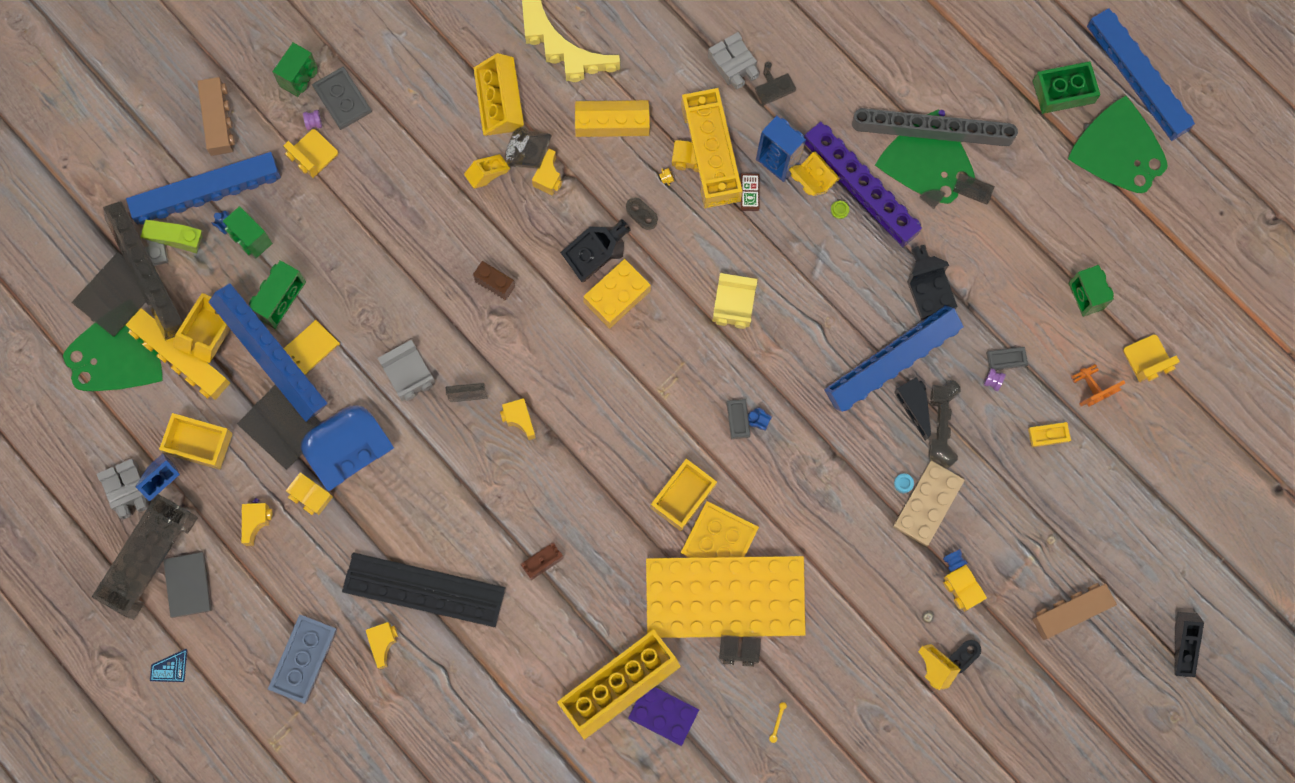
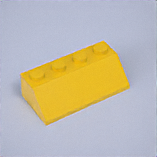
(498, 95)
(612, 118)

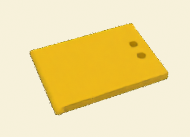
(311, 346)

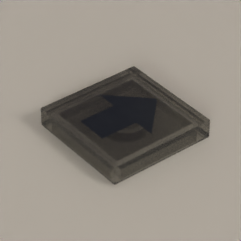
(466, 392)

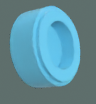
(903, 483)

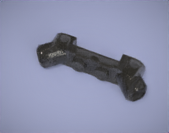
(938, 448)

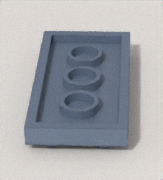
(302, 659)

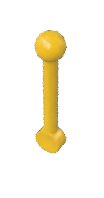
(782, 706)

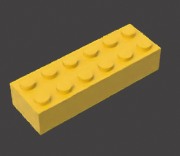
(619, 684)

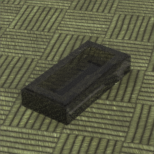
(973, 188)

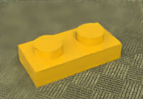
(1049, 434)

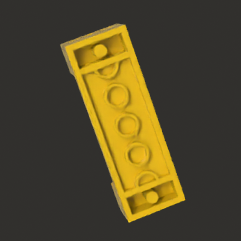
(712, 148)

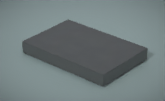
(341, 98)
(187, 585)

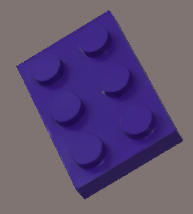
(664, 715)

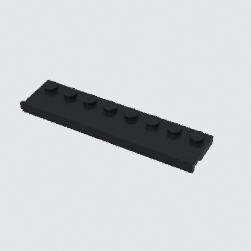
(424, 590)

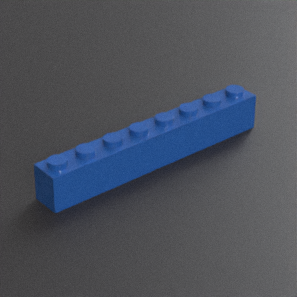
(1140, 74)
(203, 188)
(267, 352)
(894, 358)

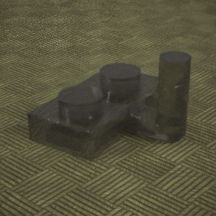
(774, 88)

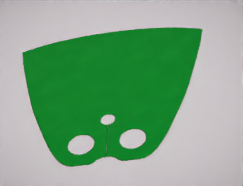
(1115, 143)
(921, 161)
(120, 360)

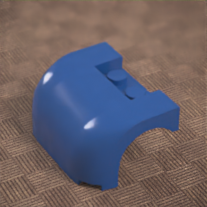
(344, 445)

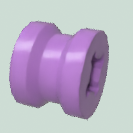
(312, 120)
(994, 379)

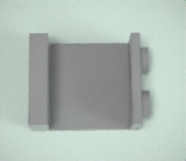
(406, 371)

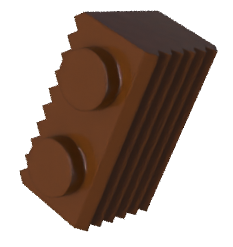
(494, 280)

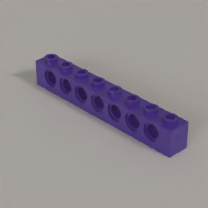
(875, 207)

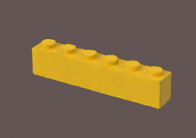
(196, 370)

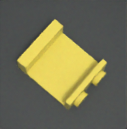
(734, 300)

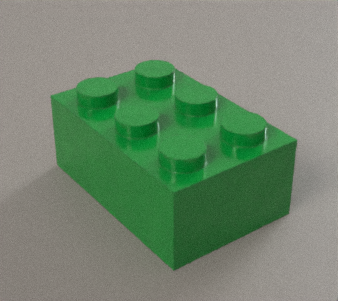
(1066, 87)
(277, 293)

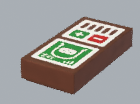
(750, 192)

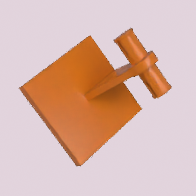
(1097, 392)

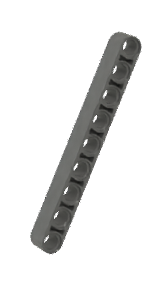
(943, 124)

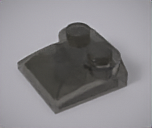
(527, 148)

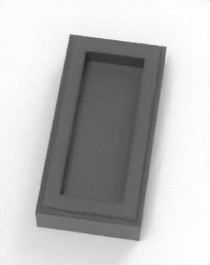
(1007, 358)
(738, 419)

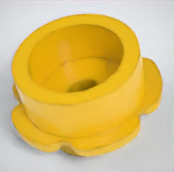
(666, 176)

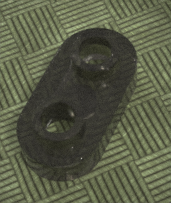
(644, 212)

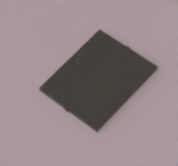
(111, 296)
(277, 427)

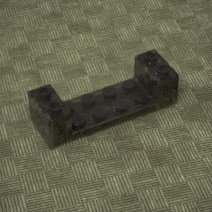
(143, 556)

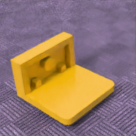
(311, 153)
(814, 175)
(1149, 358)

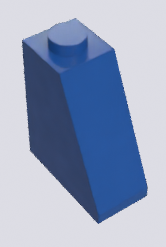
(157, 477)

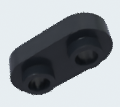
(963, 657)

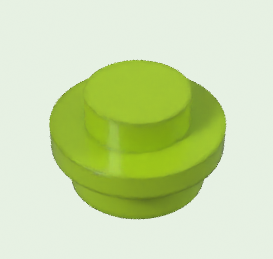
(839, 209)

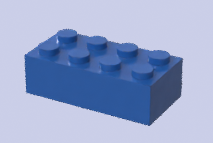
(780, 148)

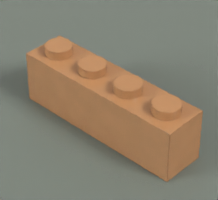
(215, 116)
(1074, 611)

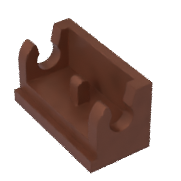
(542, 561)

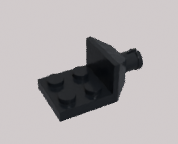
(595, 249)
(929, 283)

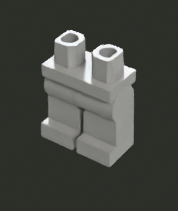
(733, 61)
(121, 489)

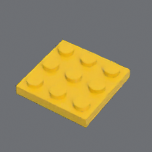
(719, 534)

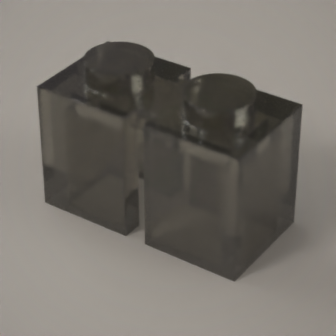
(729, 650)

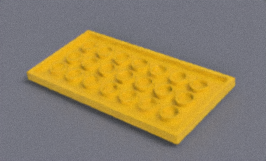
(725, 596)

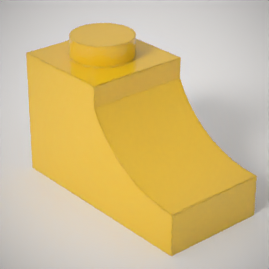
(485, 170)
(546, 177)
(517, 415)
(253, 519)
(380, 640)
(940, 669)

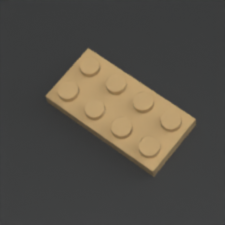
(928, 503)

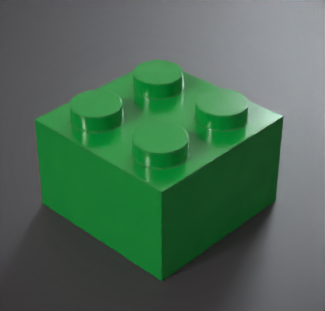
(295, 69)
(246, 233)
(1091, 290)

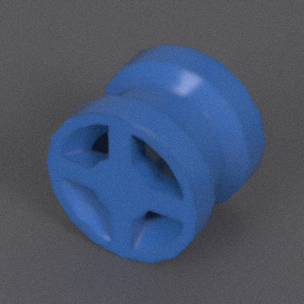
(955, 560)

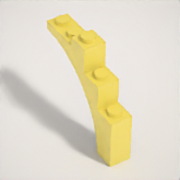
(557, 49)

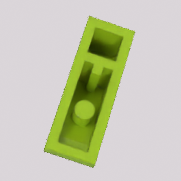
(172, 234)

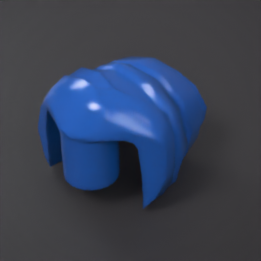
(218, 223)
(759, 418)

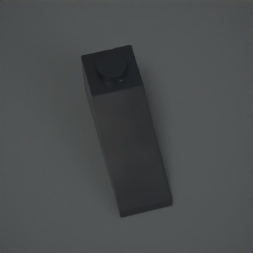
(914, 401)
(1187, 643)

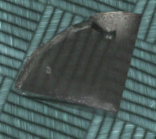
(932, 197)

